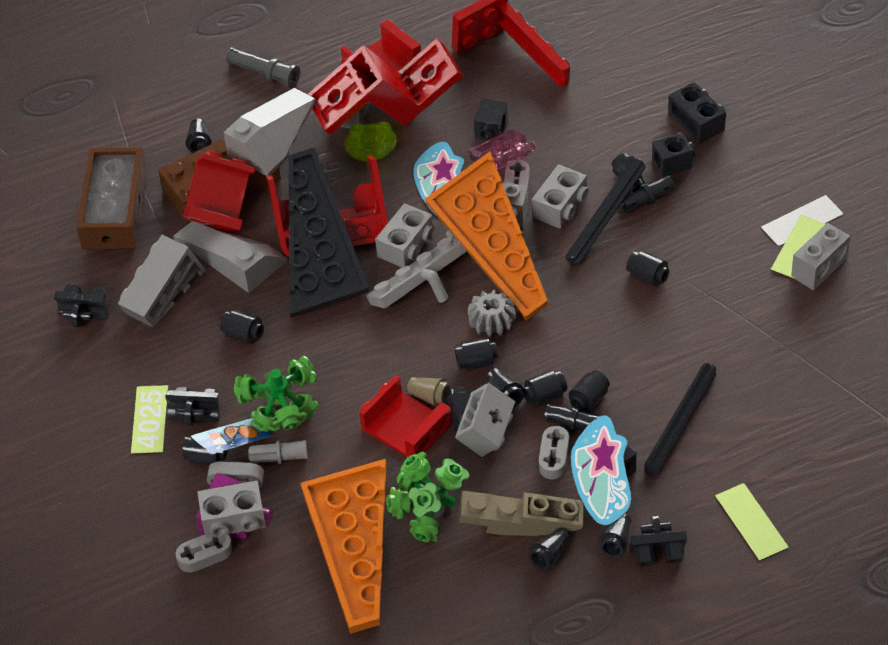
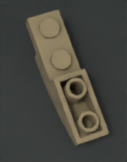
(524, 517)

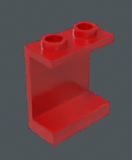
(394, 48)
(217, 191)
(402, 420)

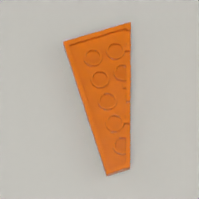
(484, 223)
(349, 524)

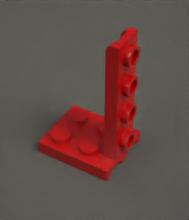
(489, 17)

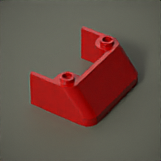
(362, 221)

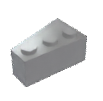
(159, 281)

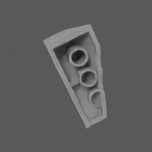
(269, 131)
(234, 256)

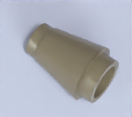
(429, 389)

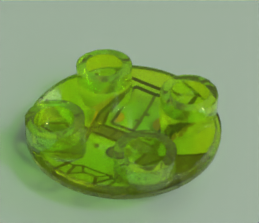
(370, 140)

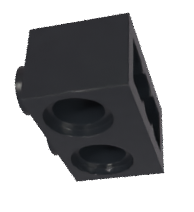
(697, 112)

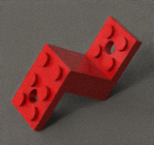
(397, 93)

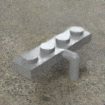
(423, 269)

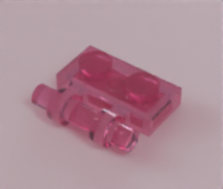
(503, 148)

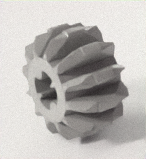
(491, 313)

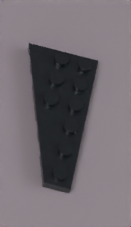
(320, 250)

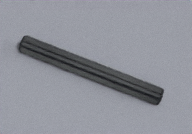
(605, 211)
(680, 419)

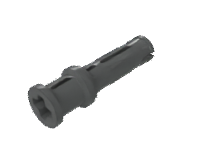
(272, 69)

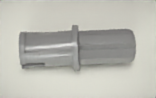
(278, 452)

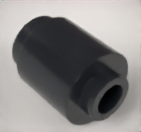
(648, 268)
(242, 326)
(476, 354)
(544, 388)
(589, 391)
(198, 454)

